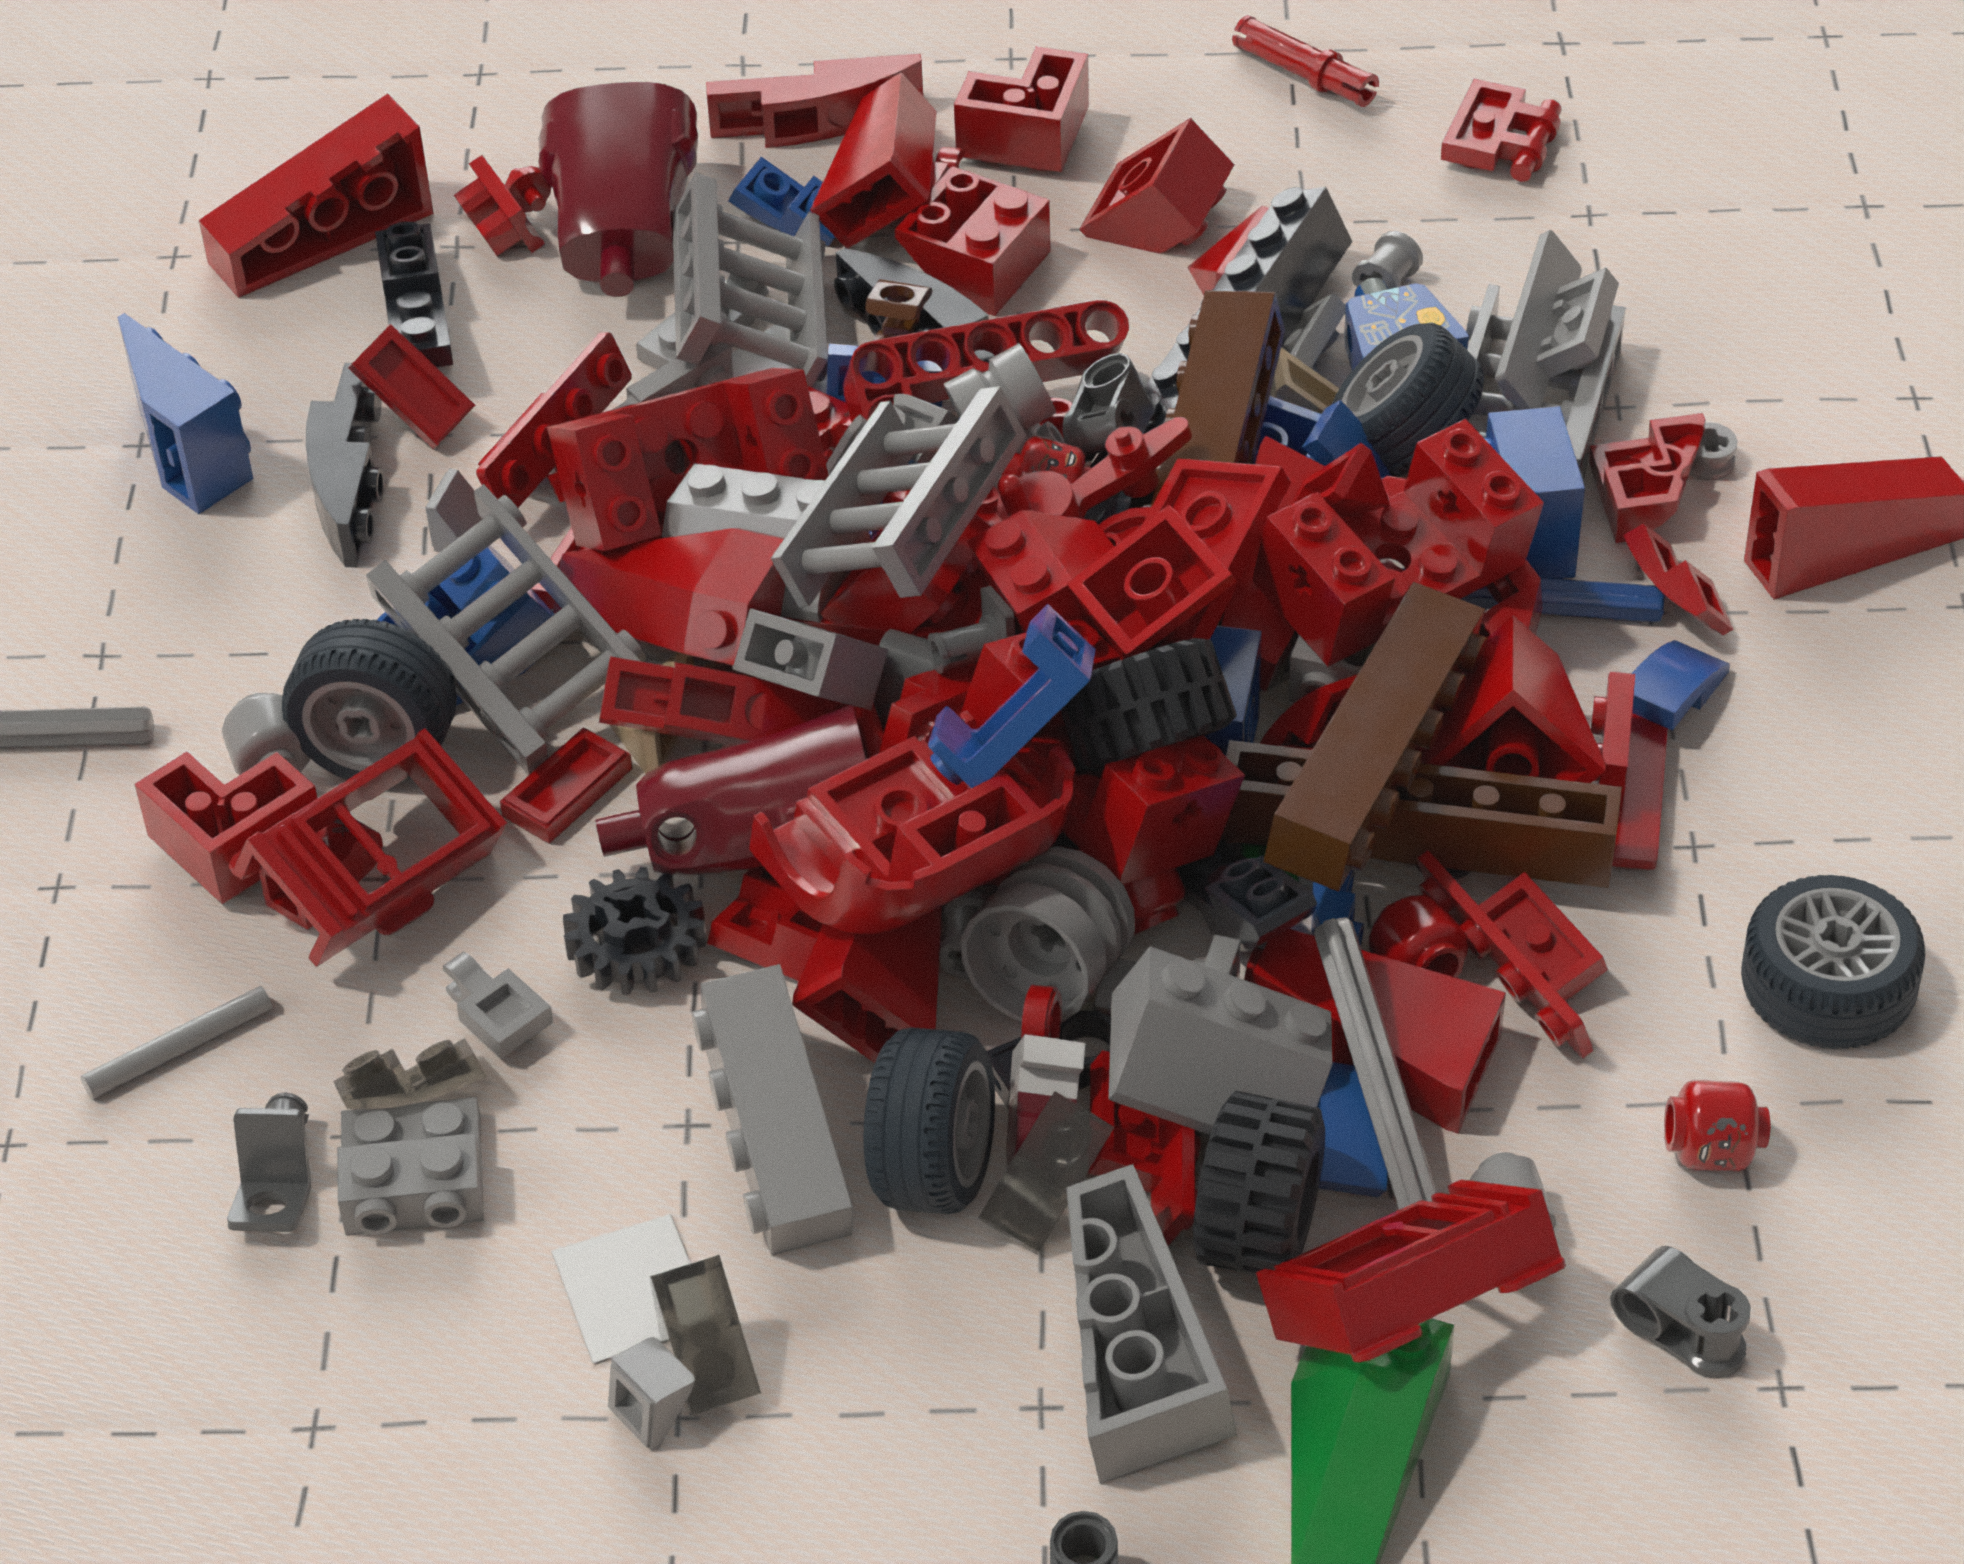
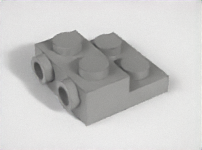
(410, 1167)

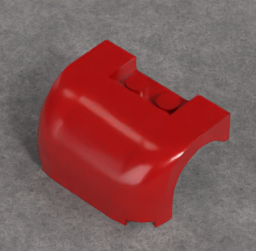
(905, 839)

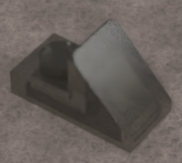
(704, 1333)

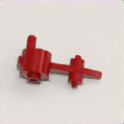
(1127, 468)

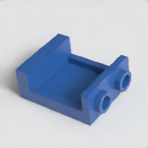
(1064, 669)

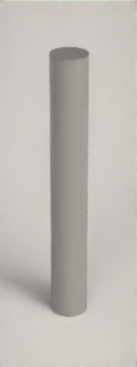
(176, 1042)

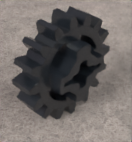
(634, 930)

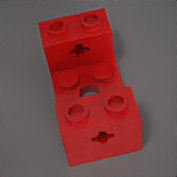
(616, 459)
(1451, 528)
(1136, 811)

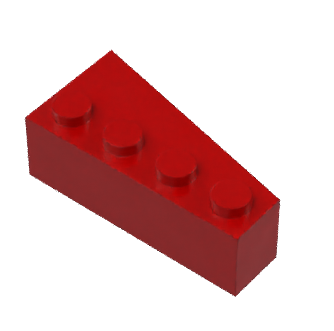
(322, 200)

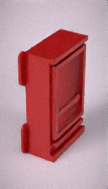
(323, 885)
(1409, 1266)

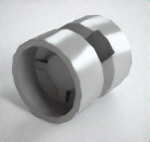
(1018, 380)

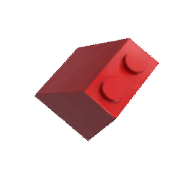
(1518, 715)

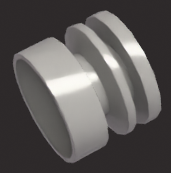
(1048, 925)

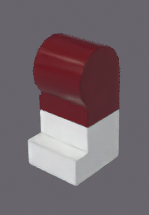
(1037, 1071)

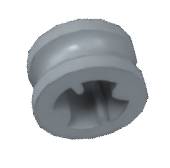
(1719, 462)

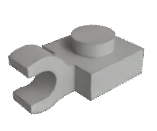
(496, 1009)

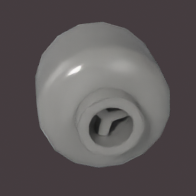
(257, 731)

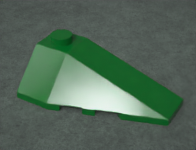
(1359, 1443)

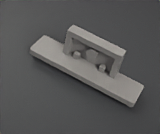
(1555, 323)

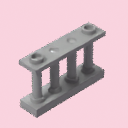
(703, 291)
(1587, 385)
(929, 519)
(484, 685)

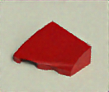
(1646, 476)
(766, 926)

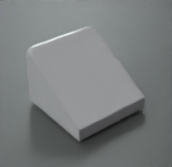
(451, 510)
(648, 1390)

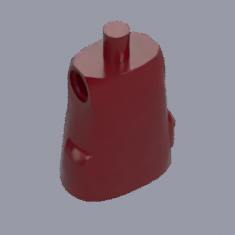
(617, 175)
(724, 791)

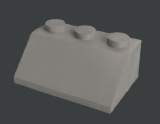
(755, 501)
(1198, 1035)

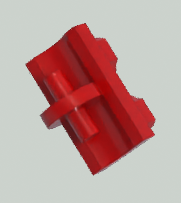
(501, 208)

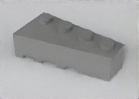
(772, 1110)
(1143, 1350)

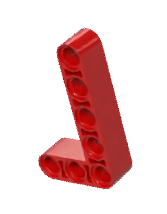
(954, 350)

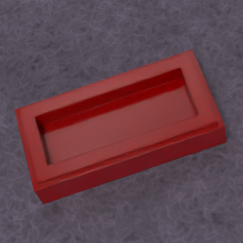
(411, 386)
(566, 785)

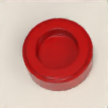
(1042, 1012)

